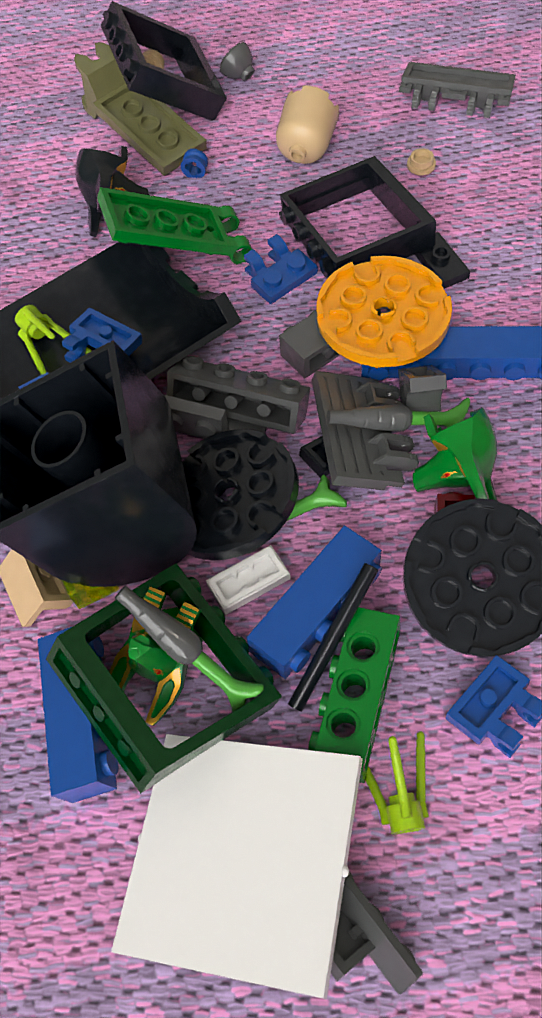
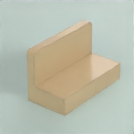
(31, 588)

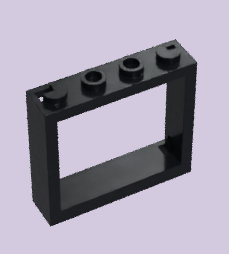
(196, 93)
(343, 184)

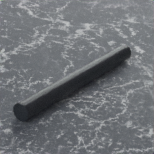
(333, 637)

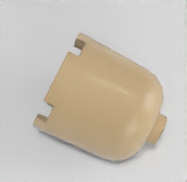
(306, 125)

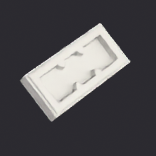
(248, 579)

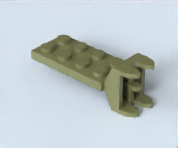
(140, 120)

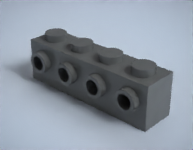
(243, 394)

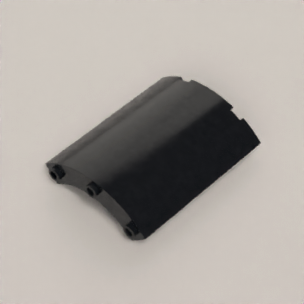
(131, 287)

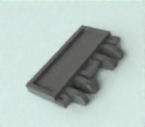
(456, 84)
(357, 454)

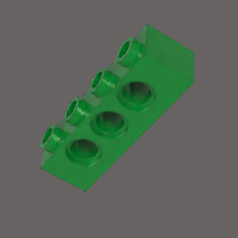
(381, 635)

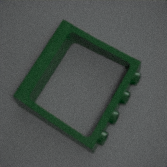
(113, 713)

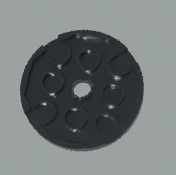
(255, 510)
(441, 584)

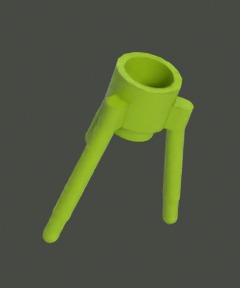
(37, 325)
(404, 812)

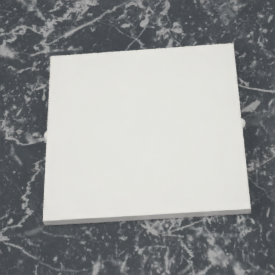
(244, 865)

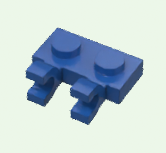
(284, 275)
(97, 330)
(487, 701)

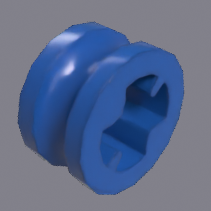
(197, 157)

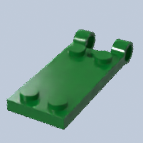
(172, 223)

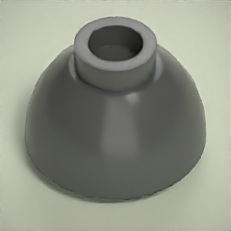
(237, 63)

